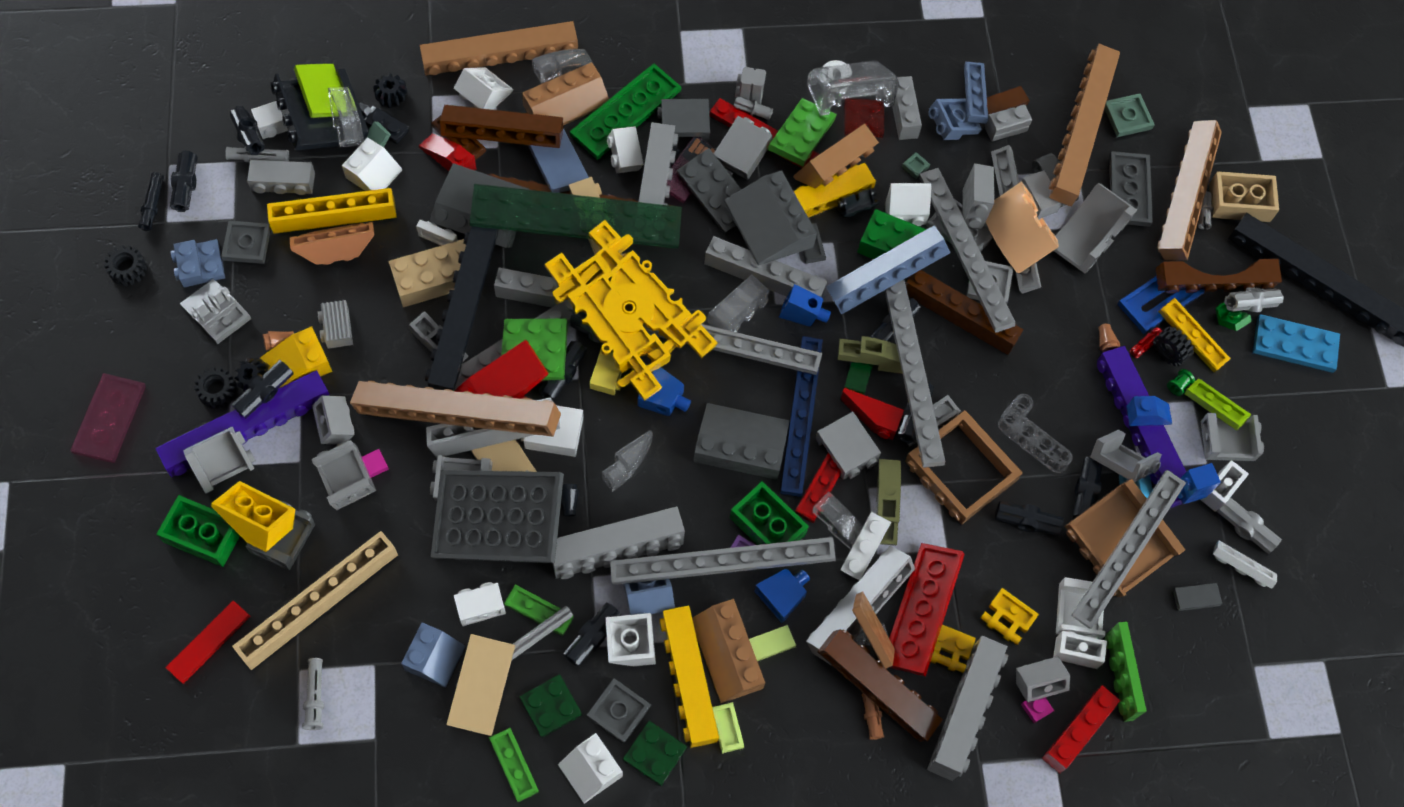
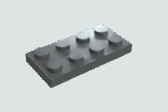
(1132, 182)
(711, 186)

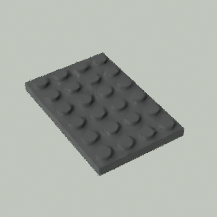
(497, 516)

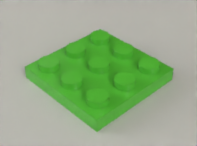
(546, 338)

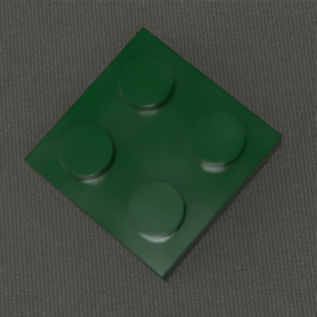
(550, 706)
(655, 753)

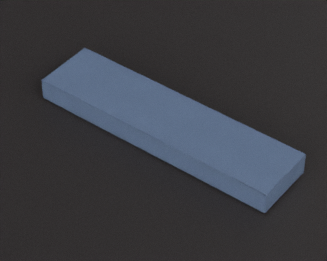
(975, 92)

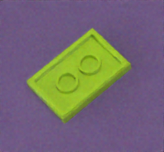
(314, 84)

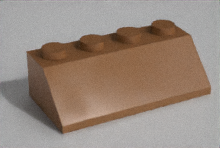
(568, 95)
(837, 158)
(727, 651)

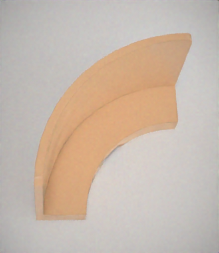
(1018, 229)

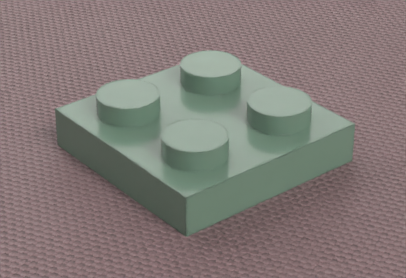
(1128, 115)

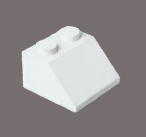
(482, 88)
(371, 167)
(909, 202)
(630, 640)
(590, 768)

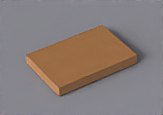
(873, 630)

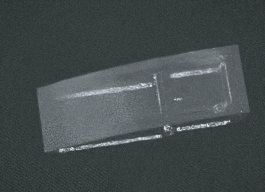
(559, 63)
(345, 117)
(627, 461)
(839, 519)

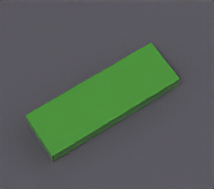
(534, 607)
(514, 764)

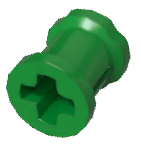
(1180, 382)

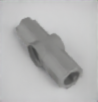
(1254, 299)
(1249, 525)

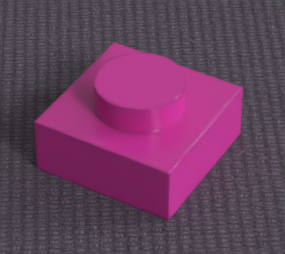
(1037, 709)

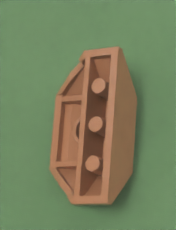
(333, 243)

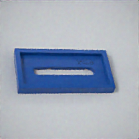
(1148, 320)

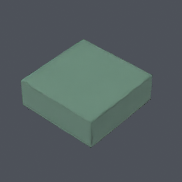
(378, 134)
(915, 165)

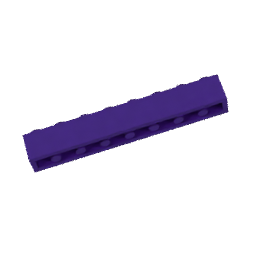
(1124, 384)
(289, 402)

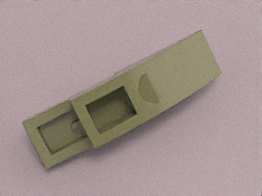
(871, 351)
(889, 497)

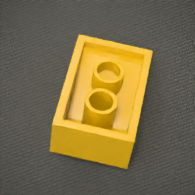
(301, 354)
(255, 515)

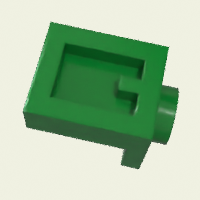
(1232, 319)

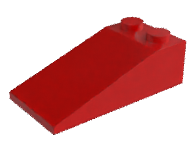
(508, 375)

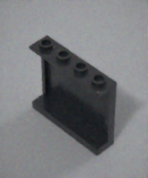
(302, 129)

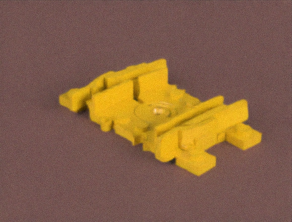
(603, 290)

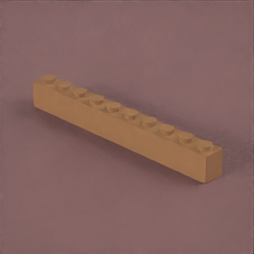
(1084, 125)
(456, 408)

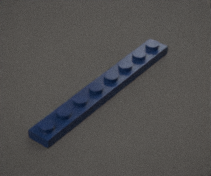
(800, 426)

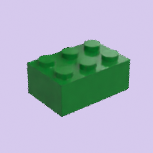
(885, 233)
(767, 518)
(198, 531)

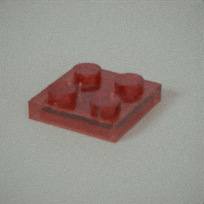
(864, 112)

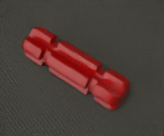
(1144, 344)

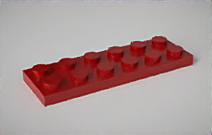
(924, 607)

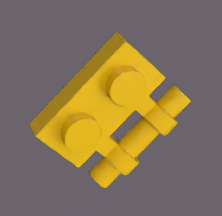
(1013, 611)
(955, 643)

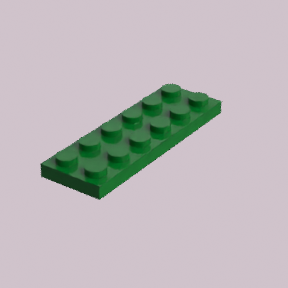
(625, 109)

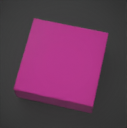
(375, 463)

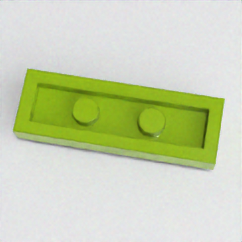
(1217, 403)

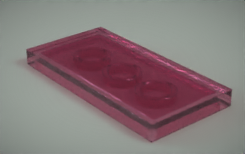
(108, 418)

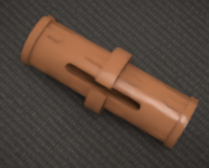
(873, 718)

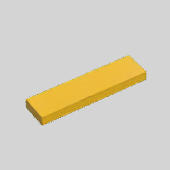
(1202, 343)

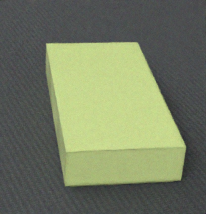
(772, 643)
(728, 728)

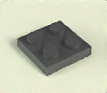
(246, 242)
(618, 710)

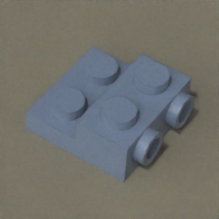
(951, 119)
(197, 262)

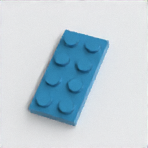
(1296, 343)

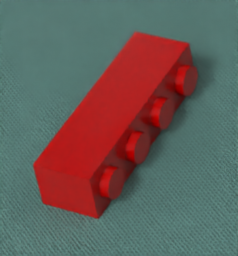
(1080, 729)

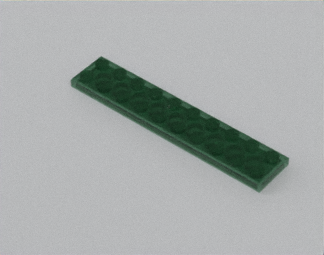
(573, 215)

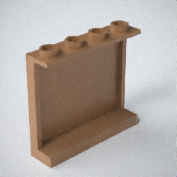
(1105, 523)

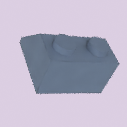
(649, 596)
(433, 655)

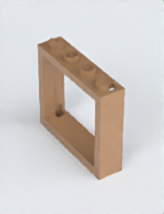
(987, 447)

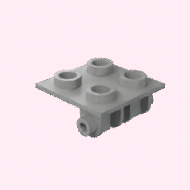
(208, 302)

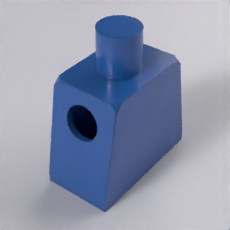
(803, 307)
(668, 397)
(783, 592)

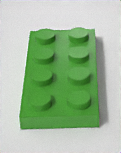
(801, 132)
(1126, 674)

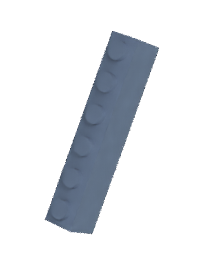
(888, 269)

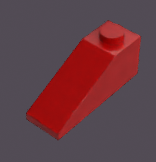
(447, 152)
(876, 415)

